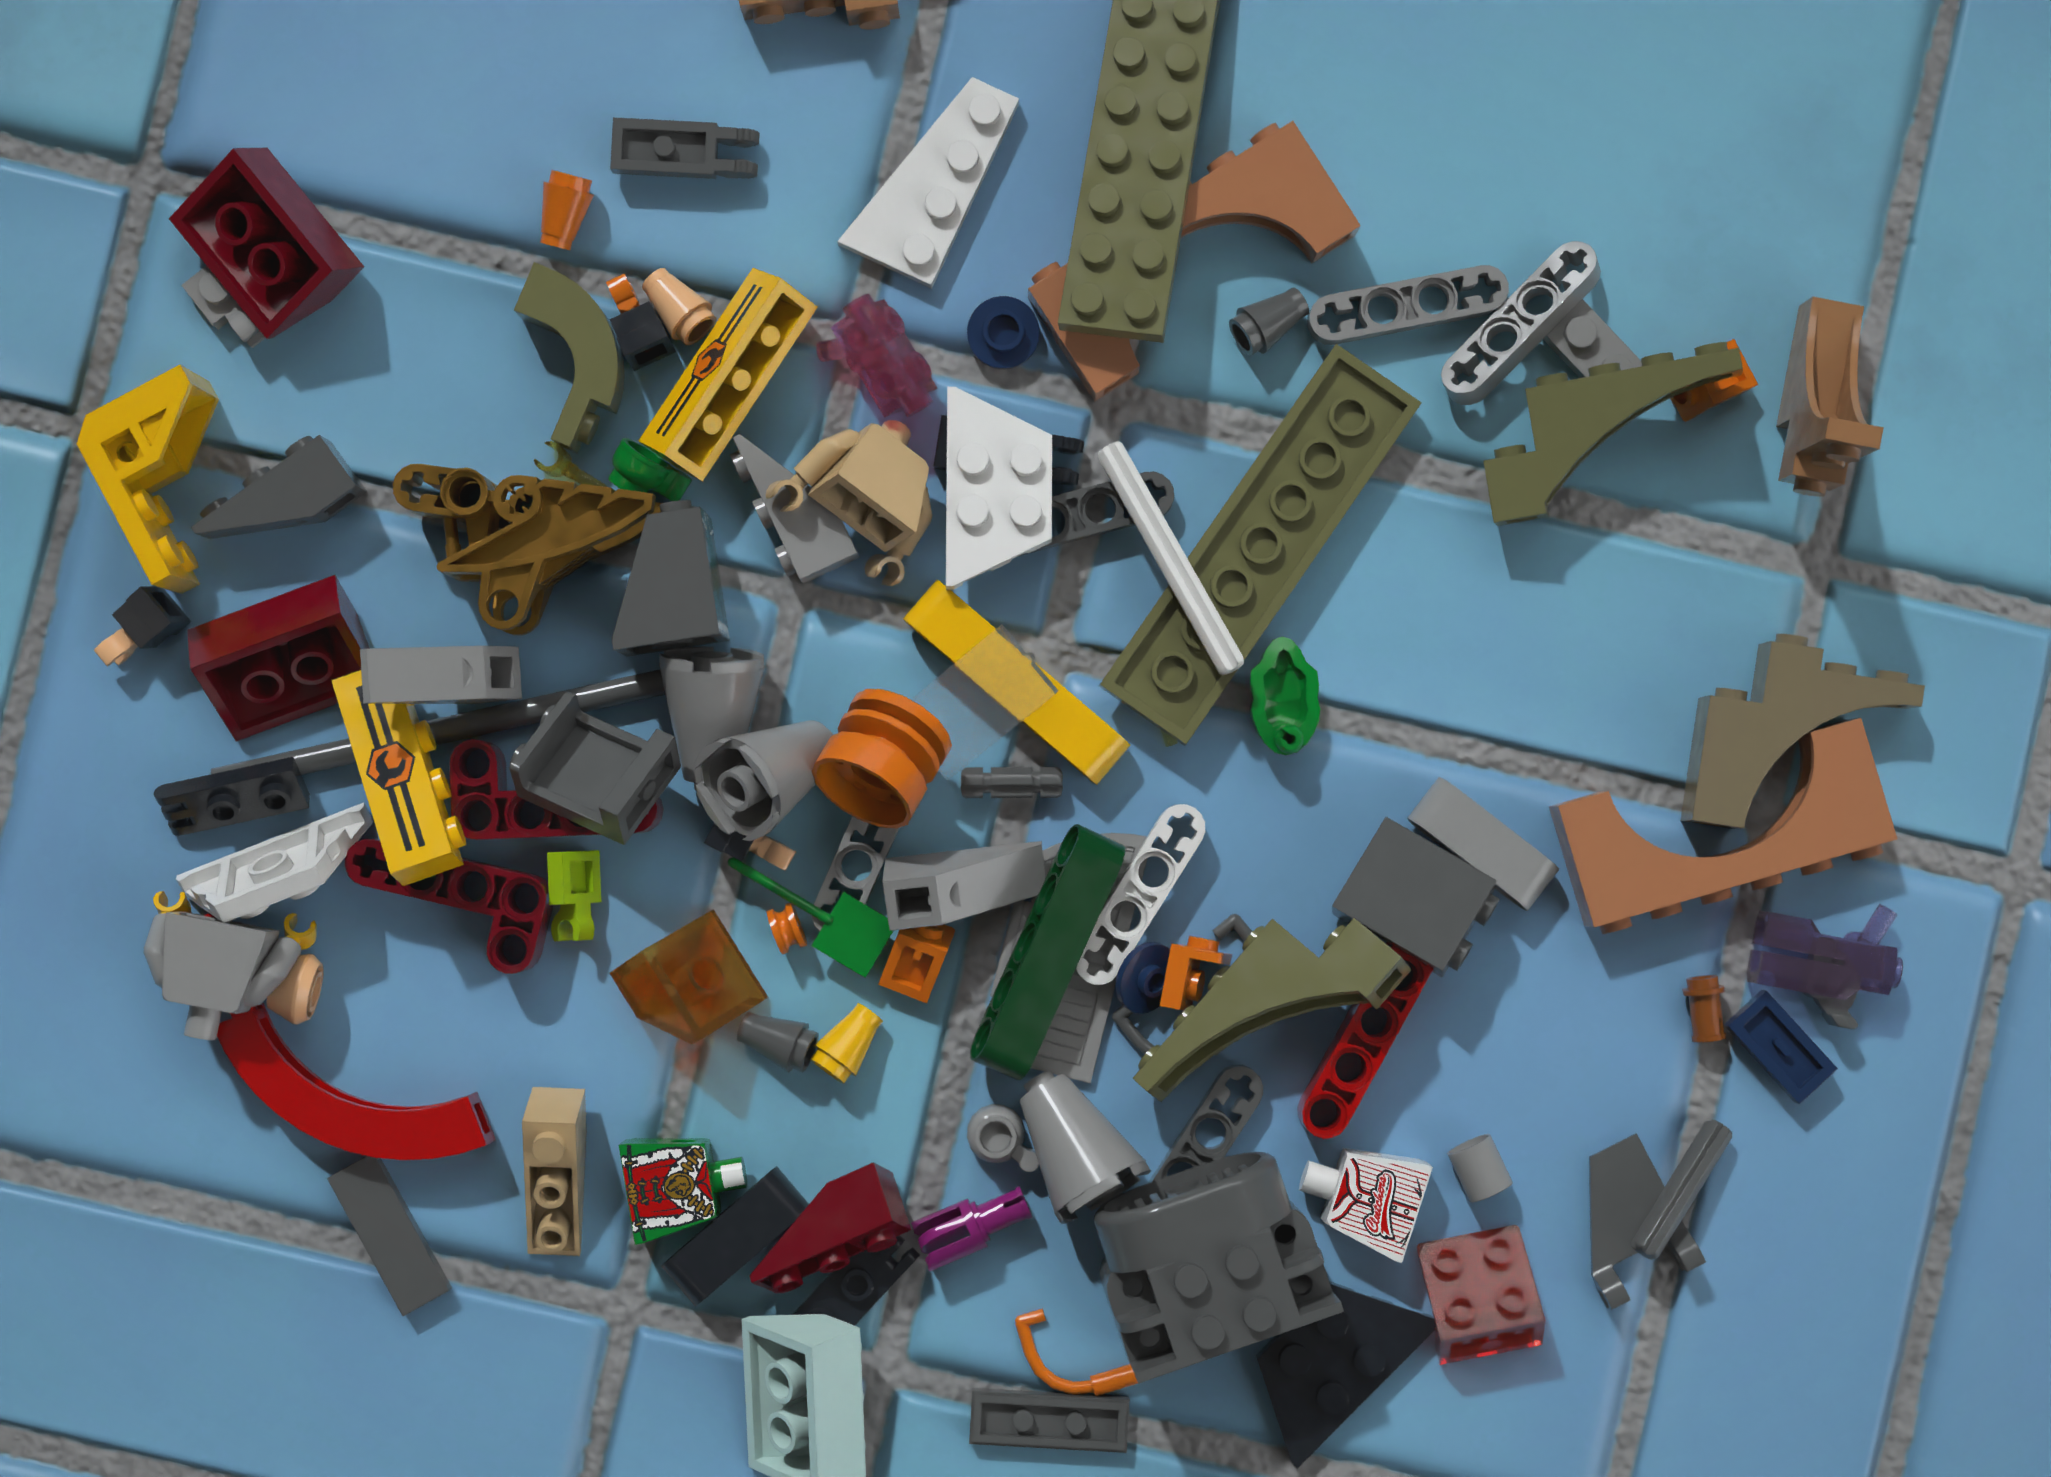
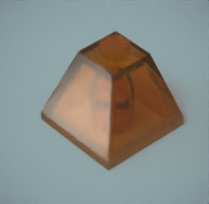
(690, 981)

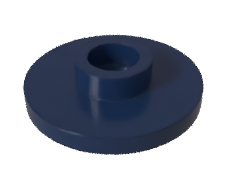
(1003, 332)
(1142, 977)

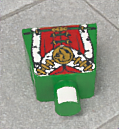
(675, 1183)

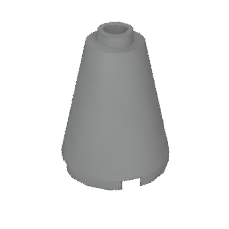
(708, 697)
(759, 776)
(1077, 1147)

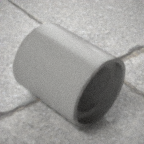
(1480, 1168)

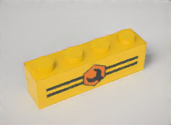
(728, 373)
(401, 784)

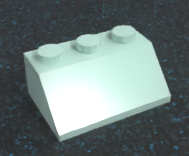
(803, 1396)

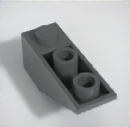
(297, 492)

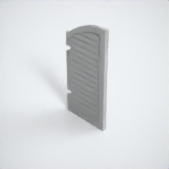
(1080, 1020)

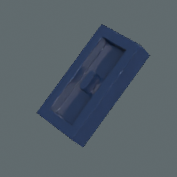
(1780, 1046)

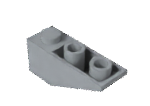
(811, 534)
(440, 675)
(960, 883)

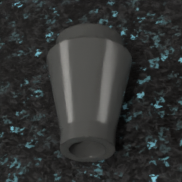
(1266, 321)
(780, 1040)

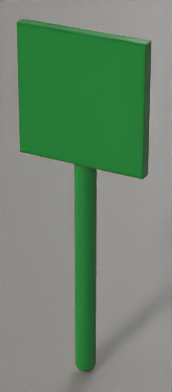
(851, 932)

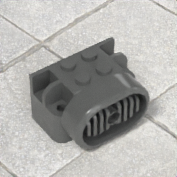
(1209, 1264)

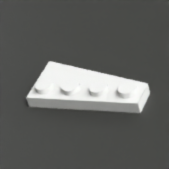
(930, 193)

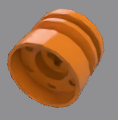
(882, 758)

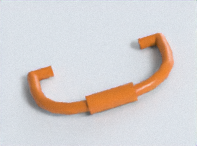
(1098, 1383)

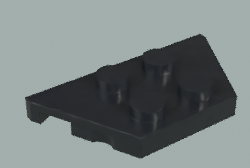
(1335, 1364)

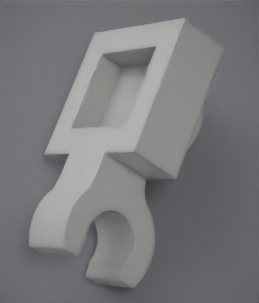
(220, 306)

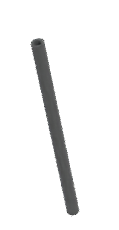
(482, 721)

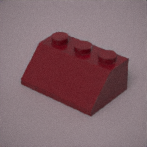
(265, 240)
(277, 656)

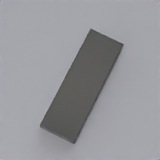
(389, 1233)
(1049, 1420)

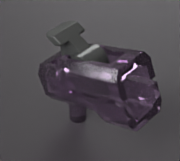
(1834, 964)

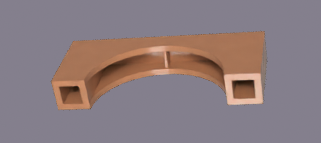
(1267, 186)
(1831, 814)

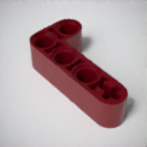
(506, 804)
(450, 891)

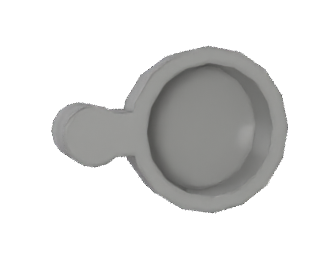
(998, 1135)

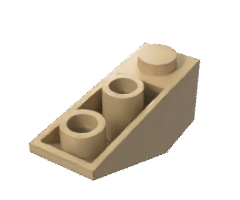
(554, 1169)

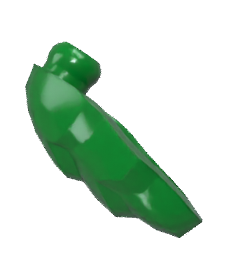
(1284, 697)

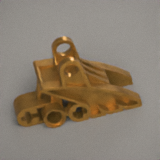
(540, 546)

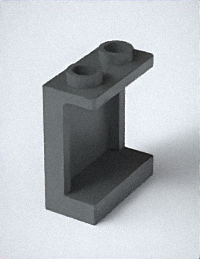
(593, 770)
(1417, 897)

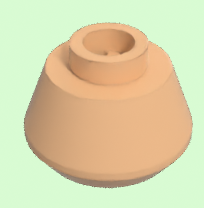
(299, 992)

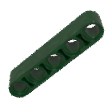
(1047, 952)

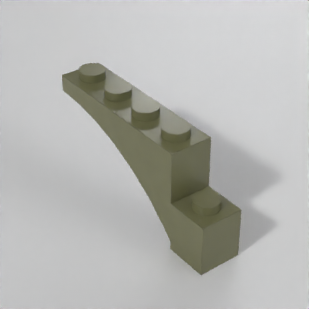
(1581, 413)
(1271, 983)

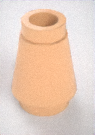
(679, 307)

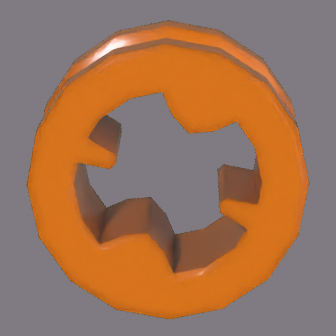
(786, 928)

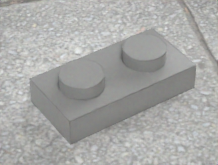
(1588, 341)

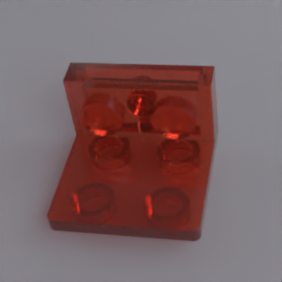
(1481, 1294)

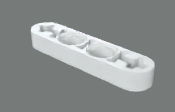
(1144, 897)

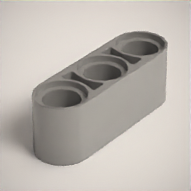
(1483, 842)

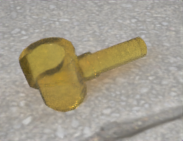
(566, 467)

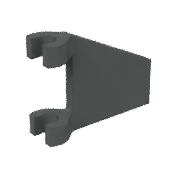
(1621, 1196)

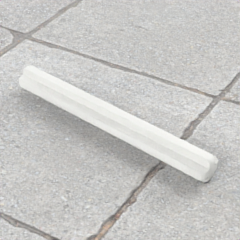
(1170, 558)

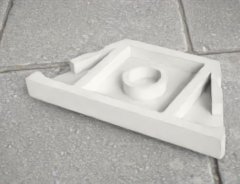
(994, 487)
(275, 868)

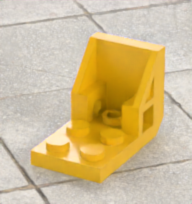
(141, 447)

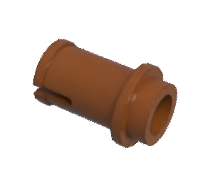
(1705, 1008)

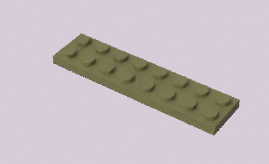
(1138, 168)
(1264, 538)

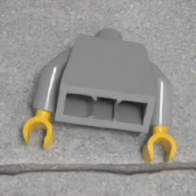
(218, 963)

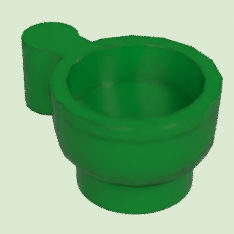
(642, 469)

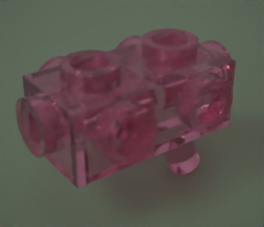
(882, 355)

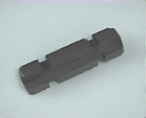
(1012, 782)

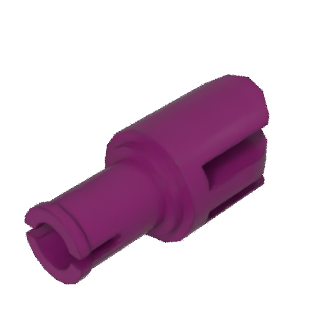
(967, 1227)

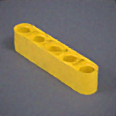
(1060, 721)

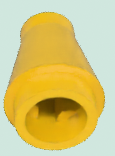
(846, 1044)

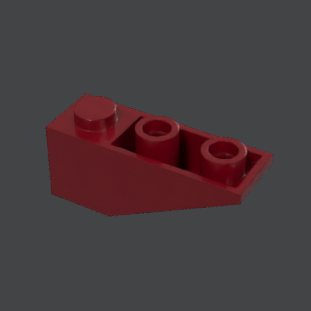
(841, 1221)

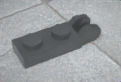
(678, 149)

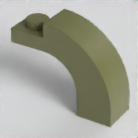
(570, 312)

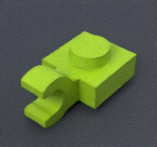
(573, 885)

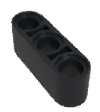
(735, 1236)

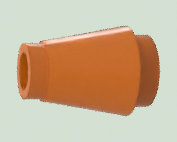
(564, 208)

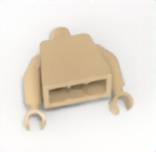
(872, 487)

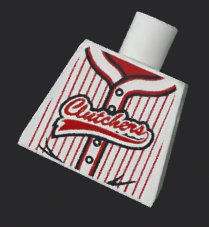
(1370, 1197)

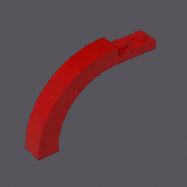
(339, 1117)

